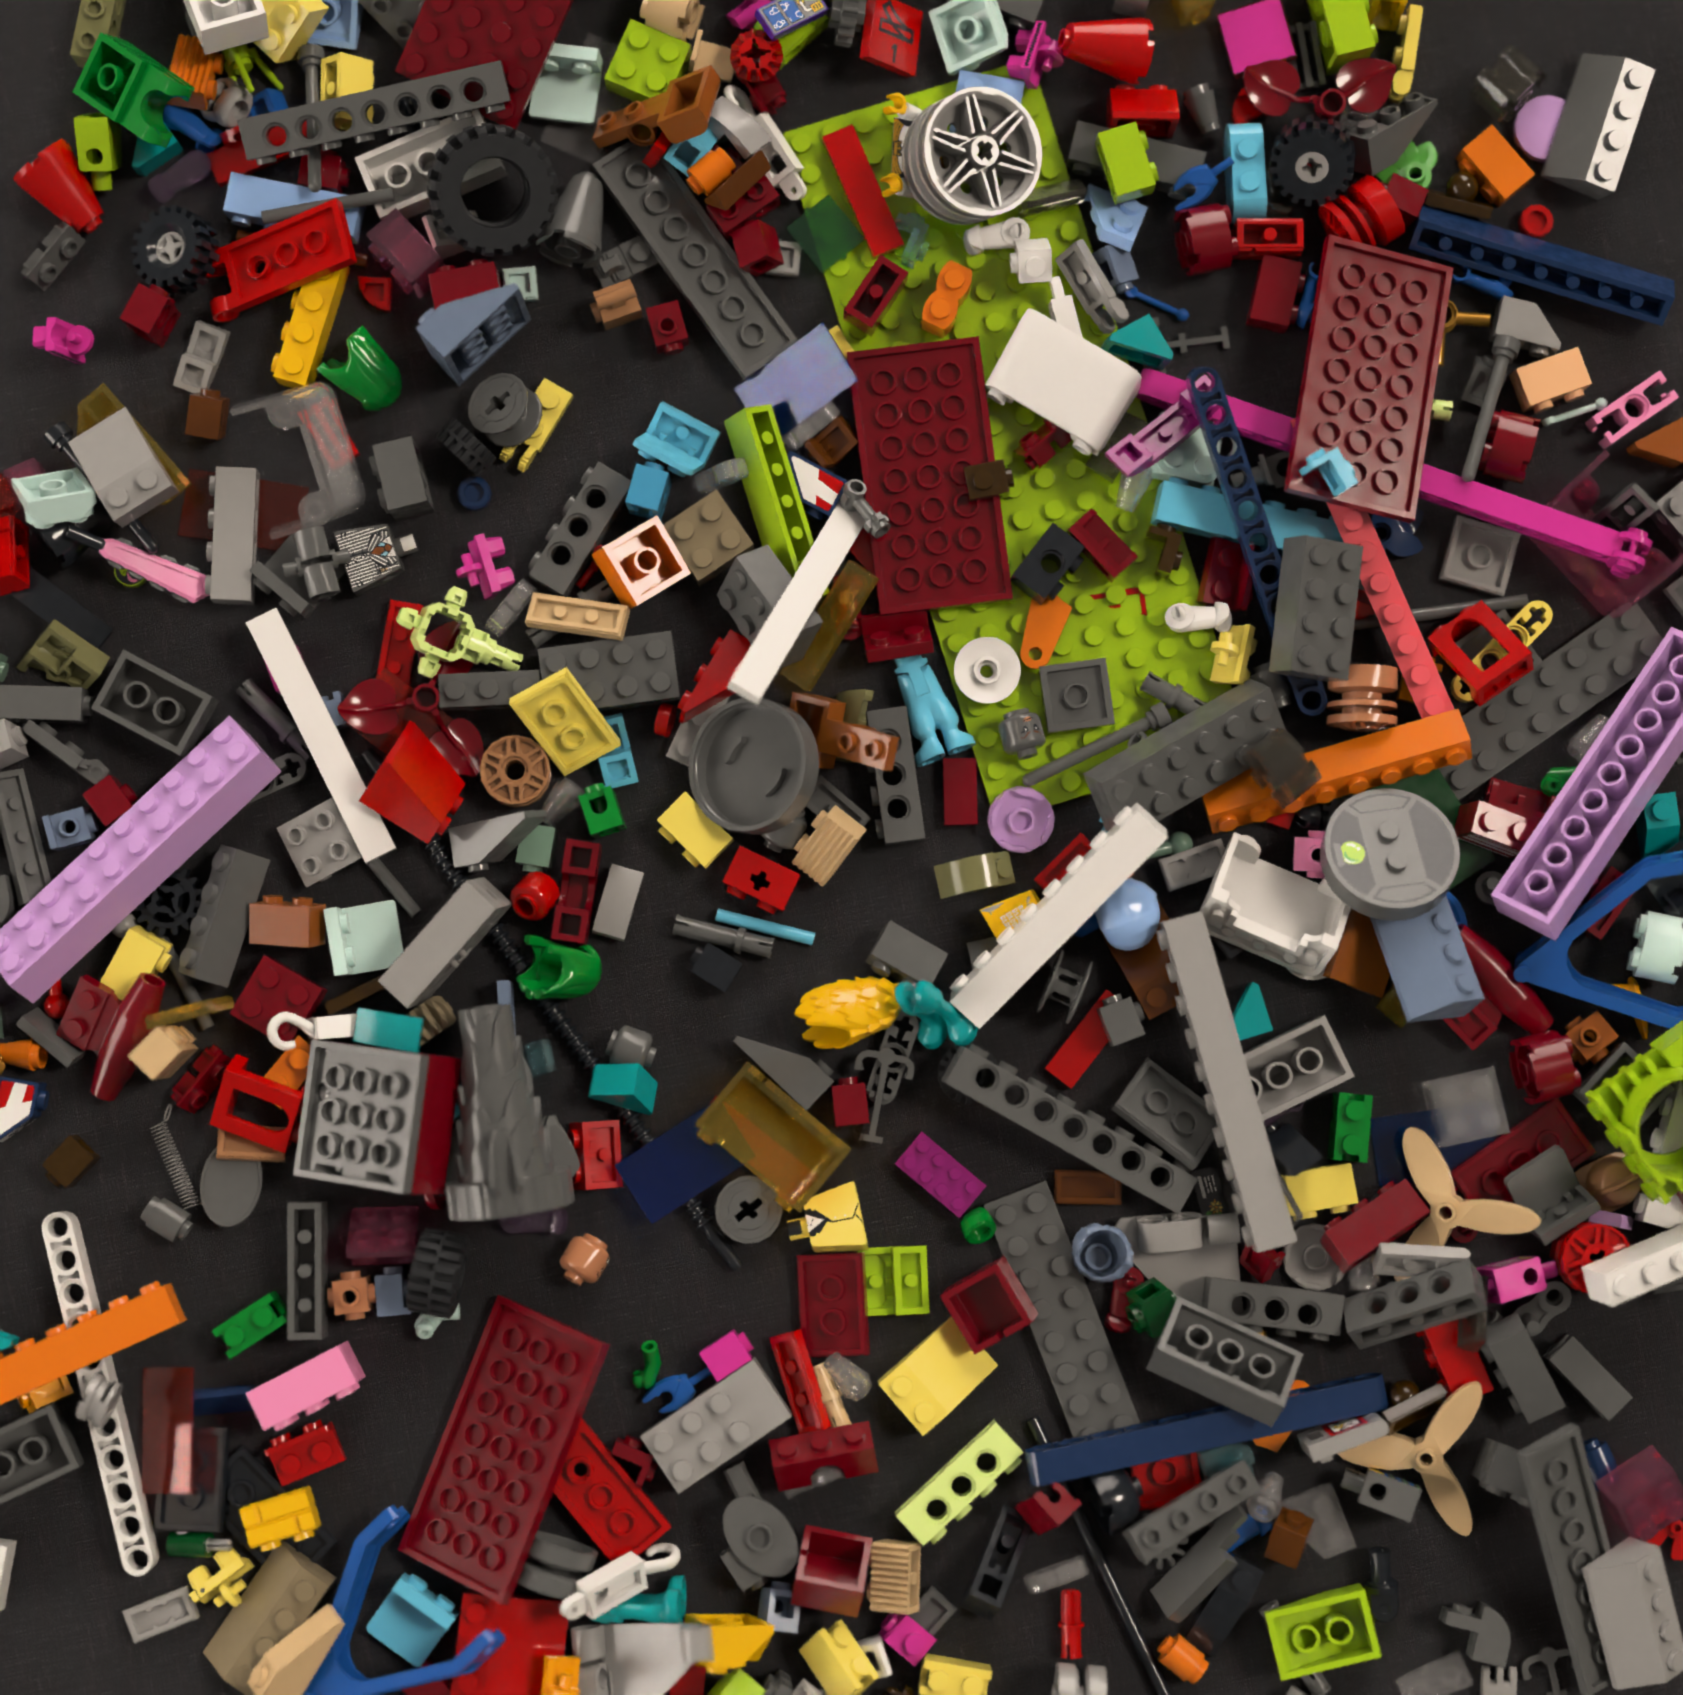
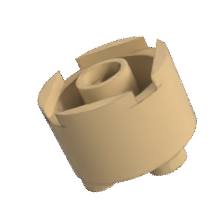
(673, 17)

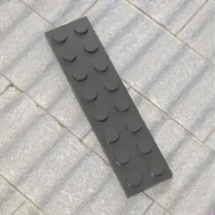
(695, 257)
(1553, 695)
(1067, 1321)
(1570, 1538)

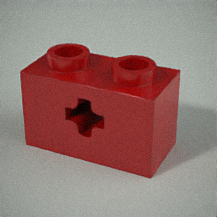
(780, 879)

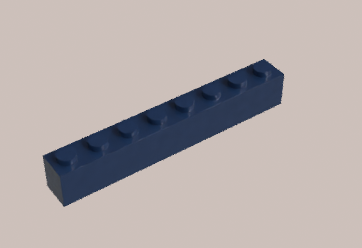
(1542, 264)

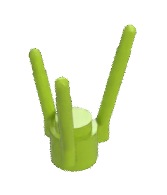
(240, 61)

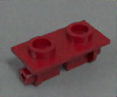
(764, 94)
(1037, 444)
(194, 1092)

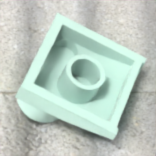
(968, 33)
(1188, 462)
(55, 497)

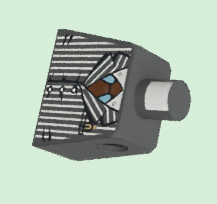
(374, 555)

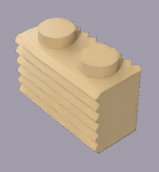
(828, 845)
(894, 1576)

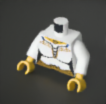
(906, 114)

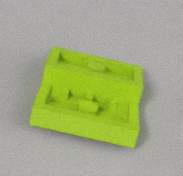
(897, 1280)

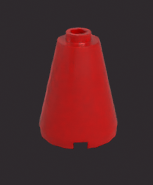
(1110, 46)
(62, 187)

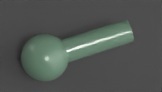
(1175, 844)

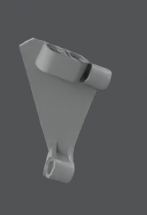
(1185, 1250)
(638, 1656)

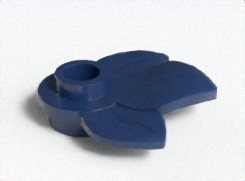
(1399, 534)

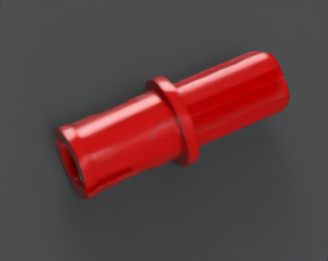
(1071, 1624)

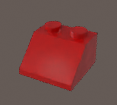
(1152, 109)

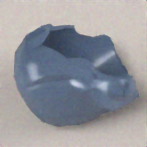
(1102, 1253)

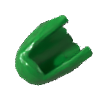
(367, 373)
(560, 970)

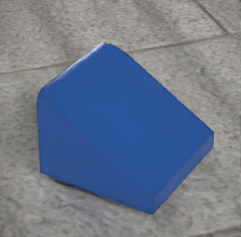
(268, 101)

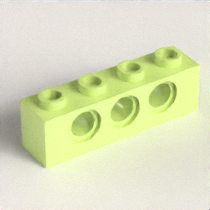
(932, 1528)

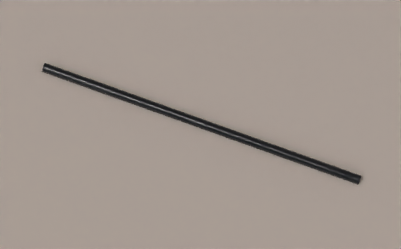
(1108, 1577)

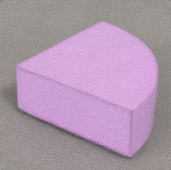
(1612, 1219)

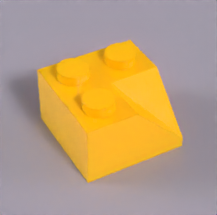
(734, 1638)

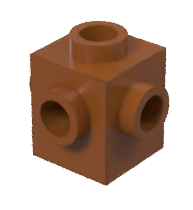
(1599, 1034)

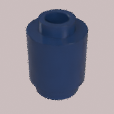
(1599, 1458)

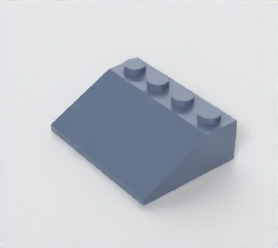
(472, 329)

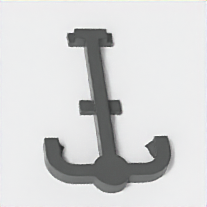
(1183, 343)
(886, 1057)
(1548, 1656)

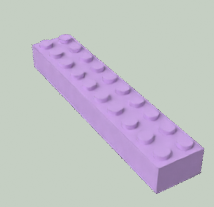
(1599, 798)
(132, 858)

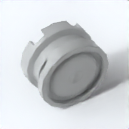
(99, 1400)

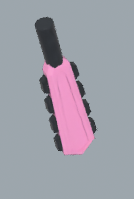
(162, 572)

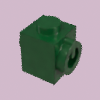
(1149, 1306)

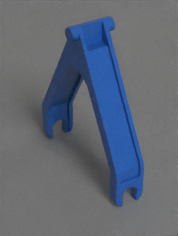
(1548, 964)
(337, 1671)

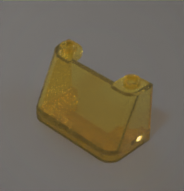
(772, 1137)

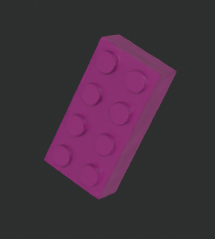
(940, 1174)

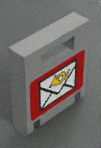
(1341, 1435)

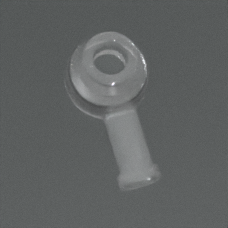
(820, 1477)

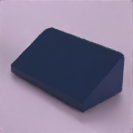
(222, 1400)

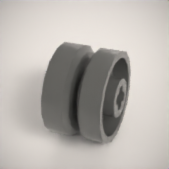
(556, 1565)

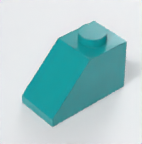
(1658, 825)

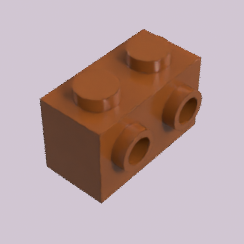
(286, 922)

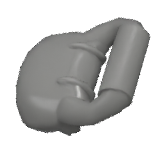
(230, 103)

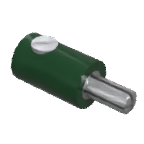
(195, 1544)

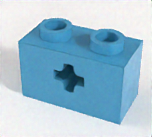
(648, 490)

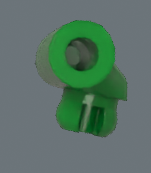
(1556, 779)
(652, 1360)

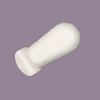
(995, 236)
(1189, 618)

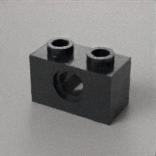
(1053, 545)

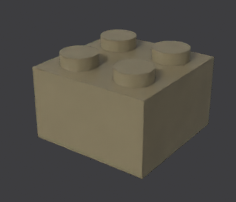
(708, 537)

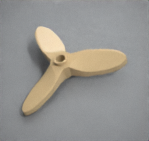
(1437, 1187)
(1405, 1452)

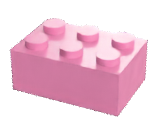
(306, 1387)

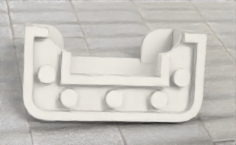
(1064, 381)
(1273, 910)

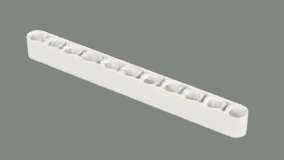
(102, 1441)

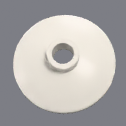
(991, 653)

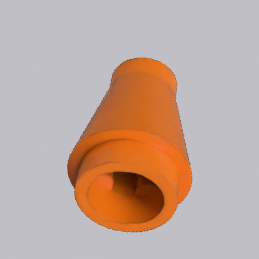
(24, 1054)

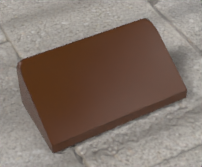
(739, 182)

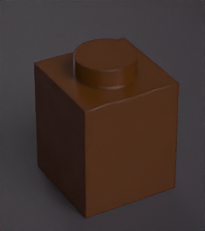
(207, 414)
(1289, 1537)

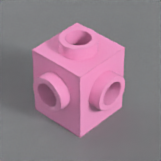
(1302, 852)

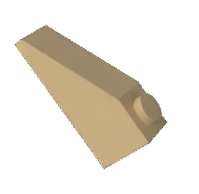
(296, 1658)

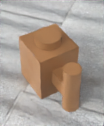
(616, 305)

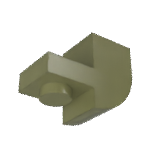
(974, 874)

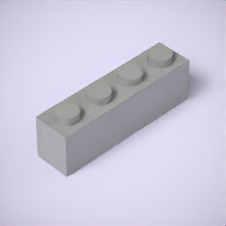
(234, 535)

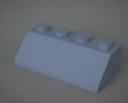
(1429, 965)

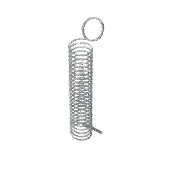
(165, 1119)

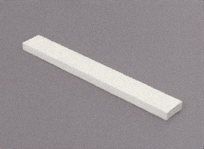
(796, 604)
(320, 734)

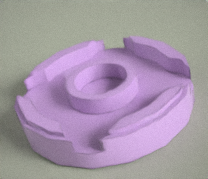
(1536, 126)
(1020, 819)

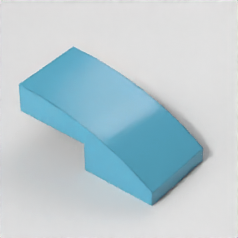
(618, 765)

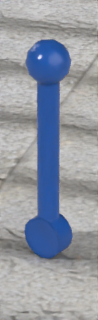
(1181, 314)

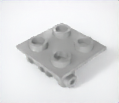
(319, 842)

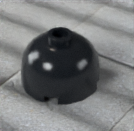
(1114, 1499)

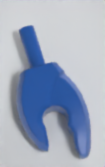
(1203, 180)
(679, 1386)

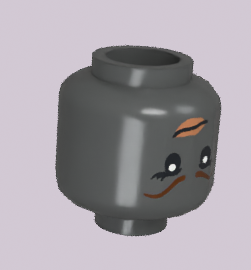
(1021, 733)

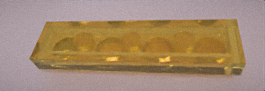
(837, 614)

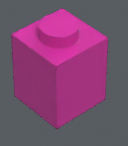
(727, 1354)

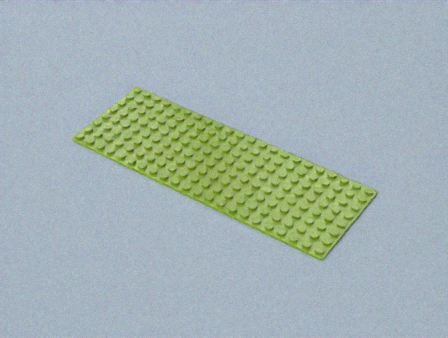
(1048, 495)

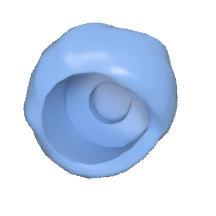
(1129, 916)

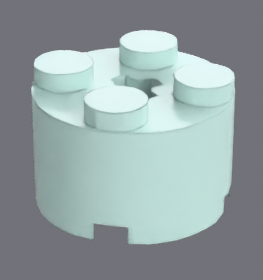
(1657, 947)

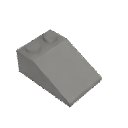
(123, 467)

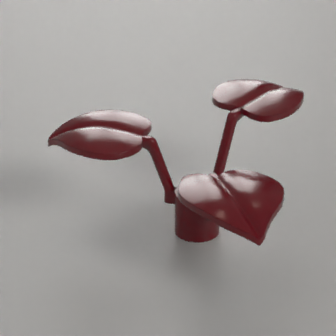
(1362, 82)
(372, 708)

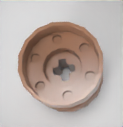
(1362, 699)

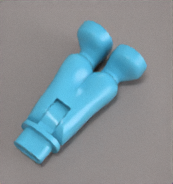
(928, 711)

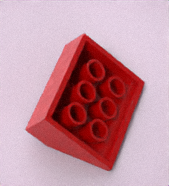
(531, 1631)

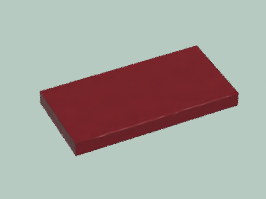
(1549, 1125)

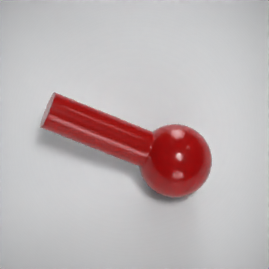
(56, 1002)

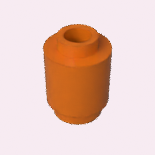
(710, 171)
(1182, 1658)

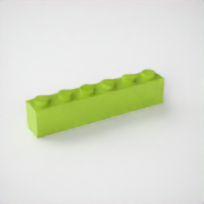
(771, 485)

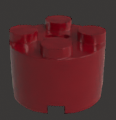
(1205, 239)
(1511, 446)
(1544, 1066)

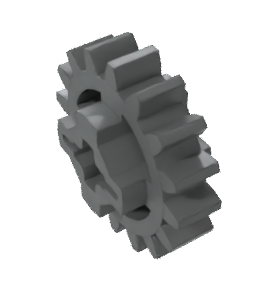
(846, 18)

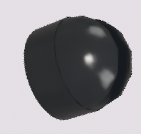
(1308, 817)

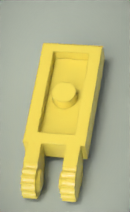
(1405, 55)
(554, 403)

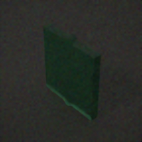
(825, 234)

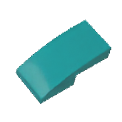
(388, 1030)

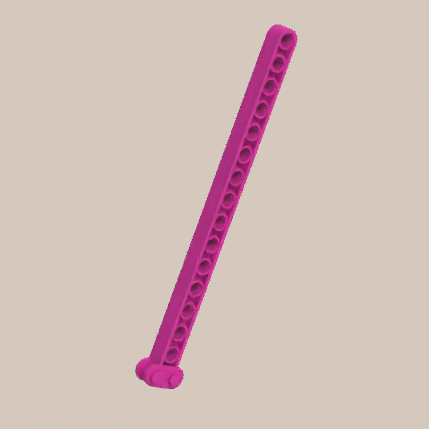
(1617, 549)

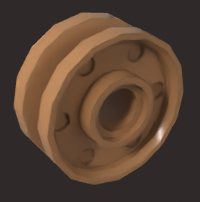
(509, 751)

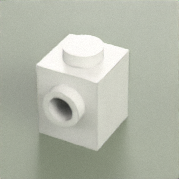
(1032, 260)

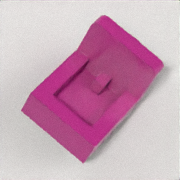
(743, 14)
(906, 1637)

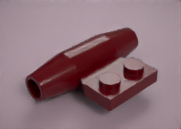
(1501, 995)
(112, 1027)

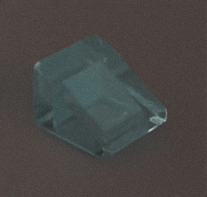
(540, 1057)

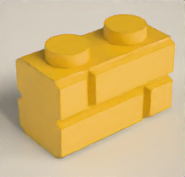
(280, 1518)

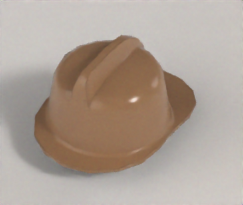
(1610, 1181)

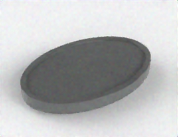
(230, 1189)
(760, 1536)

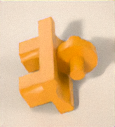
(561, 1675)

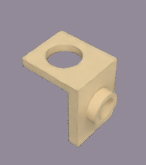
(711, 54)

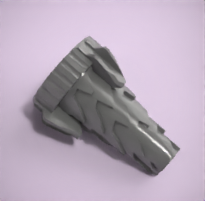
(503, 1150)

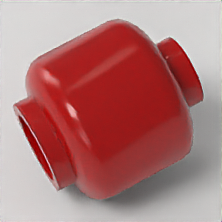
(534, 896)

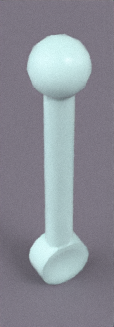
(1599, 404)

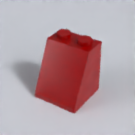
(415, 786)

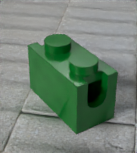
(608, 817)
(1350, 1127)
(252, 1324)

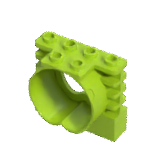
(1621, 1105)

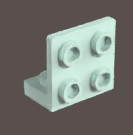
(568, 85)
(363, 937)

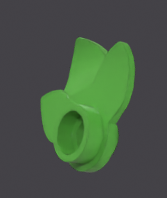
(1413, 161)

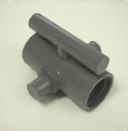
(316, 563)

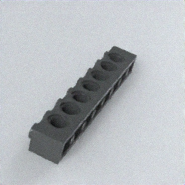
(256, 129)
(1169, 1193)

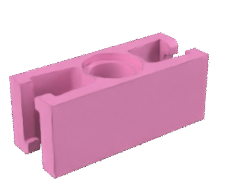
(1642, 403)

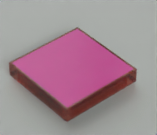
(1256, 35)

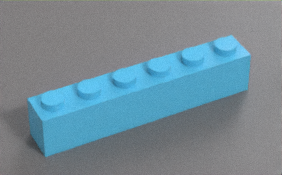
(1207, 515)

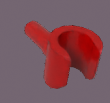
(592, 568)

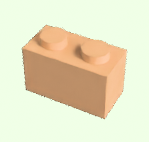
(1551, 380)

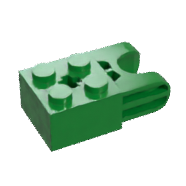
(130, 88)

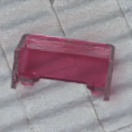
(1592, 577)

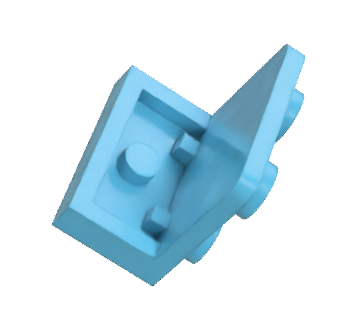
(677, 441)
(412, 1619)

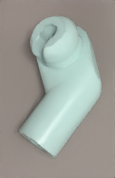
(427, 1324)

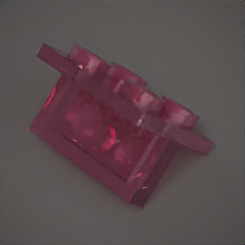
(383, 1235)

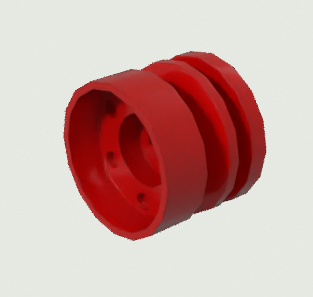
(1365, 216)
(1575, 1246)

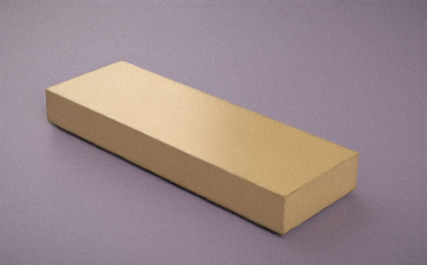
(577, 616)

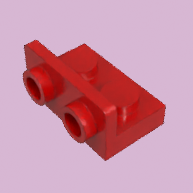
(598, 1153)
(306, 1452)

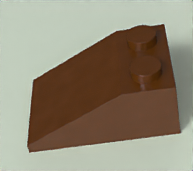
(1147, 974)

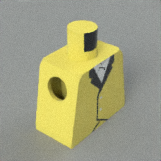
(832, 1221)

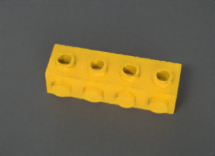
(308, 329)

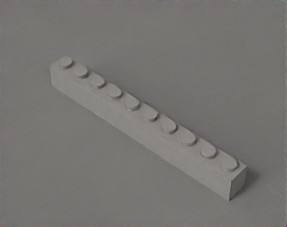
(1227, 1082)

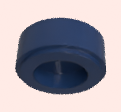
(474, 493)

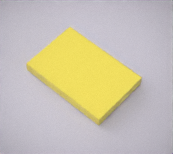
(565, 721)

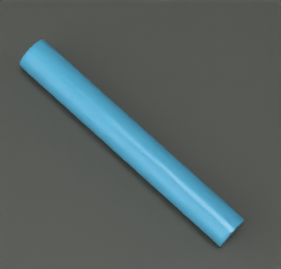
(765, 926)

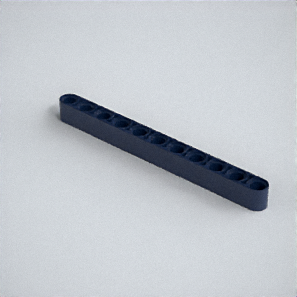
(1246, 527)
(1201, 1431)

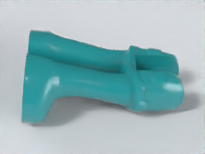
(936, 1015)
(654, 1608)

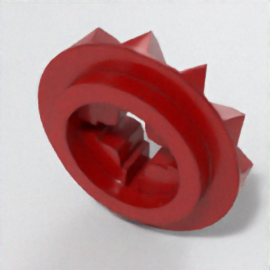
(769, 63)

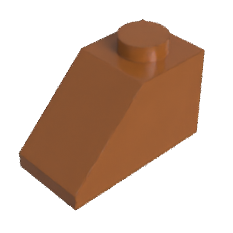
(1661, 446)

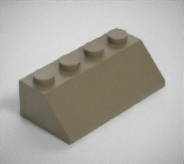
(271, 1608)

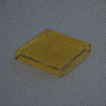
(189, 1012)

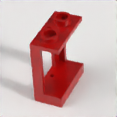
(1498, 676)
(238, 1079)

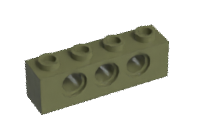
(93, 18)

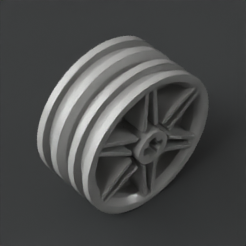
(939, 188)

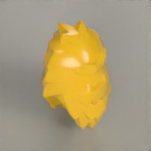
(848, 1011)

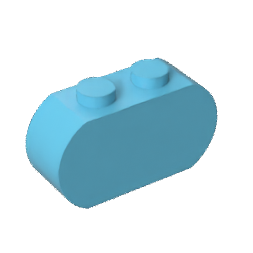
(1247, 176)

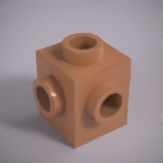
(361, 1286)

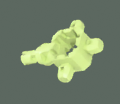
(469, 645)

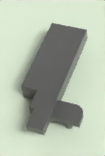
(1200, 1567)

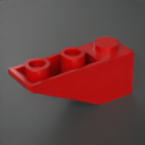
(714, 678)

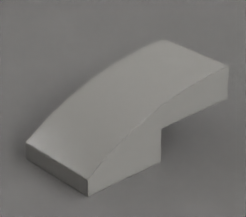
(738, 127)
(202, 357)
(617, 902)

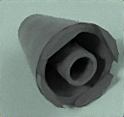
(577, 224)

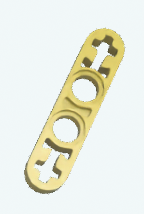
(1494, 647)

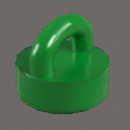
(978, 1226)

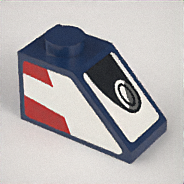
(817, 487)
(20, 1104)

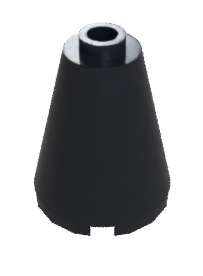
(67, 549)

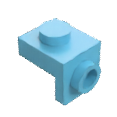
(1334, 469)

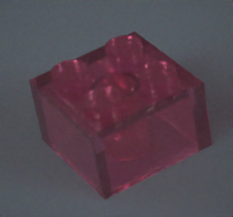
(405, 251)
(1643, 1494)

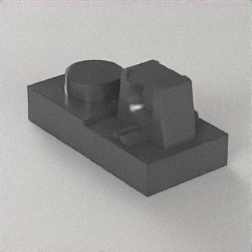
(624, 262)

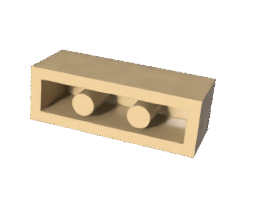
(164, 1051)

